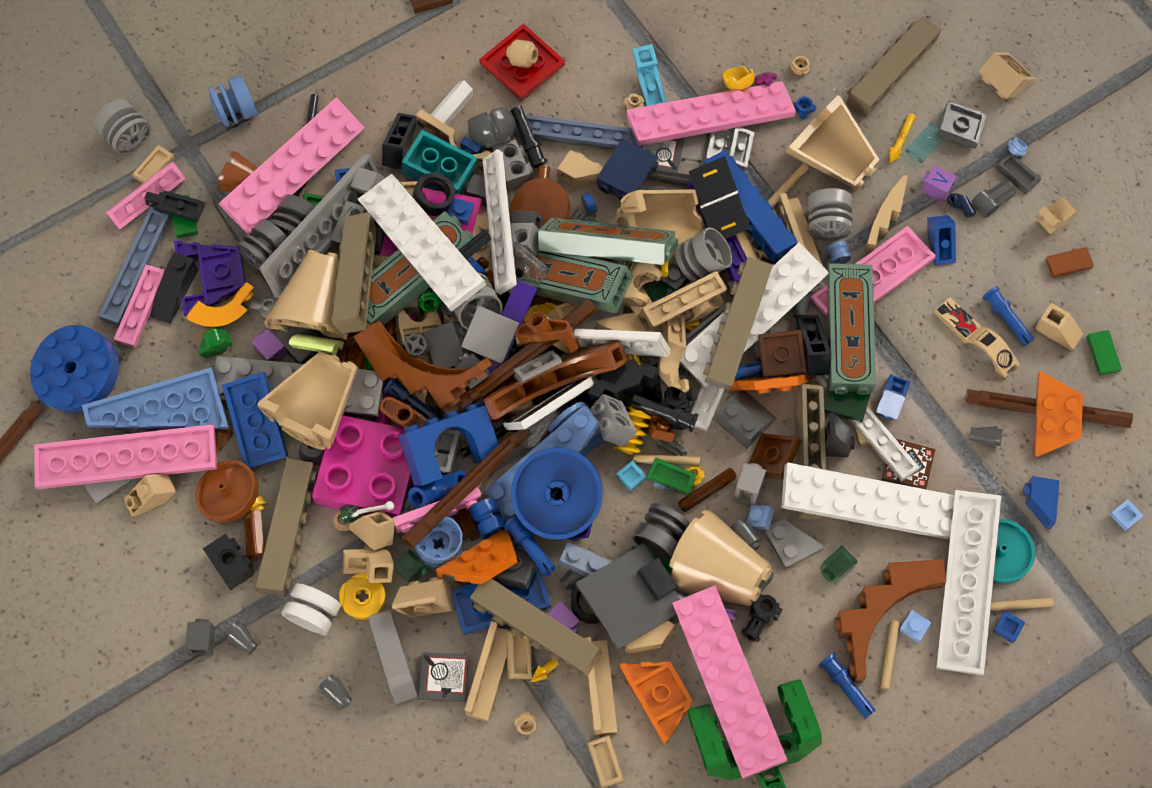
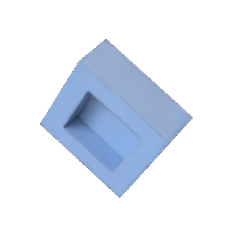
(1126, 515)
(760, 517)
(915, 626)

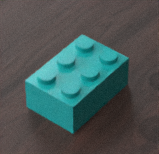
(434, 155)

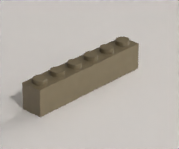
(893, 66)
(354, 273)
(738, 323)
(811, 431)
(286, 528)
(537, 626)

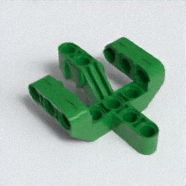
(800, 742)

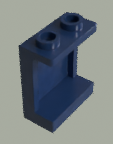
(626, 169)

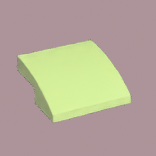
(316, 343)

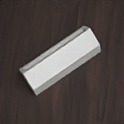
(453, 103)

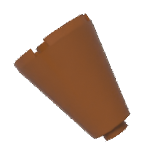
(235, 172)

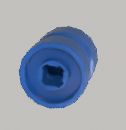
(487, 517)

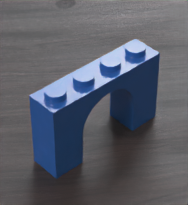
(419, 442)

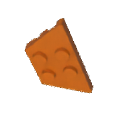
(764, 385)
(1057, 414)
(482, 561)
(659, 694)

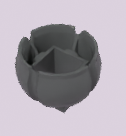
(492, 128)

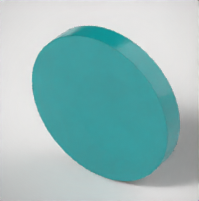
(1013, 553)

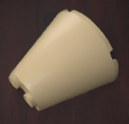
(835, 146)
(662, 210)
(308, 297)
(312, 400)
(717, 557)

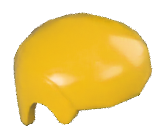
(738, 78)

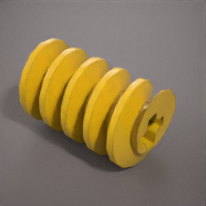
(638, 420)

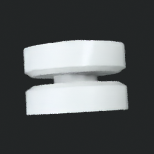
(311, 609)

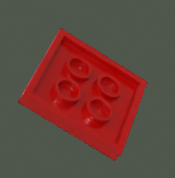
(522, 80)

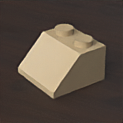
(1006, 75)
(424, 598)

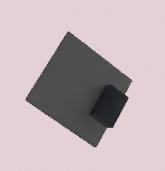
(630, 595)

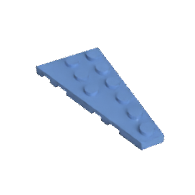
(165, 405)
(572, 434)

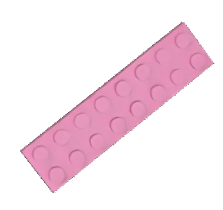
(710, 113)
(292, 165)
(125, 456)
(729, 682)

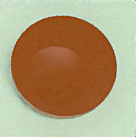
(544, 197)
(227, 491)

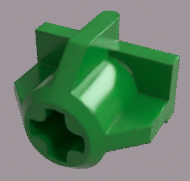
(214, 342)

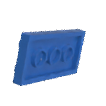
(256, 434)
(473, 620)

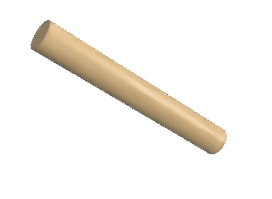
(788, 184)
(675, 460)
(1022, 604)
(889, 655)

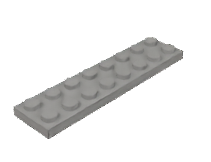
(314, 231)
(363, 398)

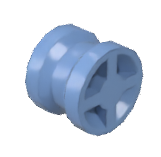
(838, 253)

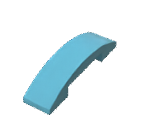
(648, 75)

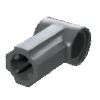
(989, 201)

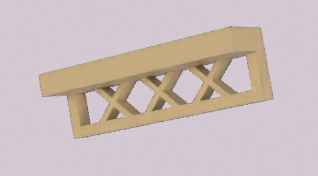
(796, 223)
(683, 300)
(488, 674)
(602, 693)

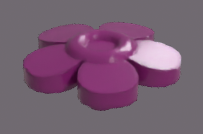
(765, 78)

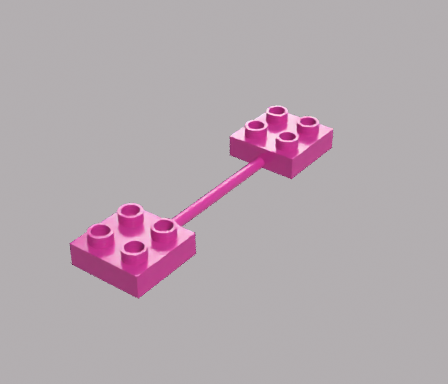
(367, 458)

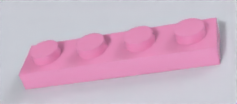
(135, 204)
(139, 307)
(408, 520)

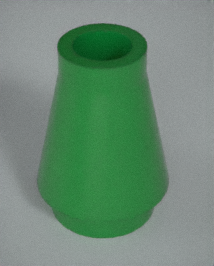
(429, 300)

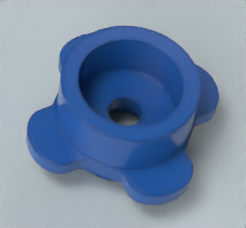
(806, 102)

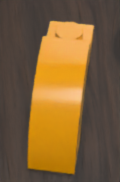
(222, 315)

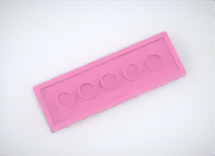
(891, 265)

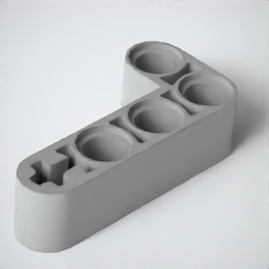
(392, 657)

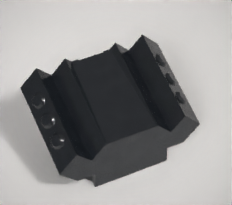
(626, 382)

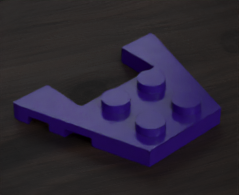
(220, 272)

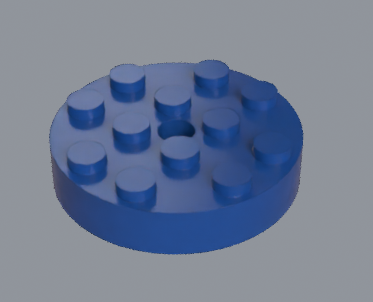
(70, 350)
(551, 516)

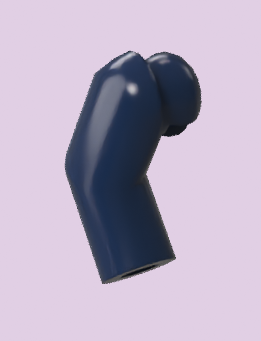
(961, 202)

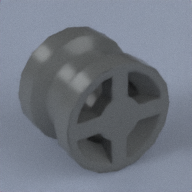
(413, 343)

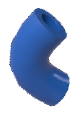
(432, 492)

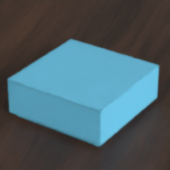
(631, 476)

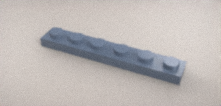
(578, 132)
(132, 268)
(586, 562)

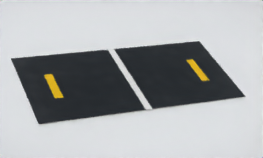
(719, 198)

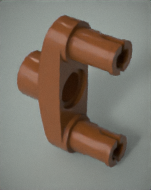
(542, 329)
(395, 409)

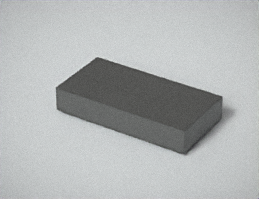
(1018, 173)

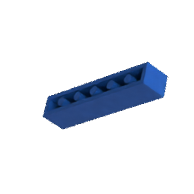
(765, 226)

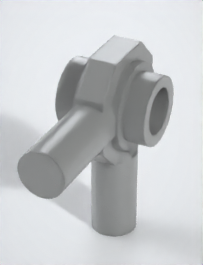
(264, 307)

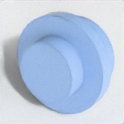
(1017, 147)

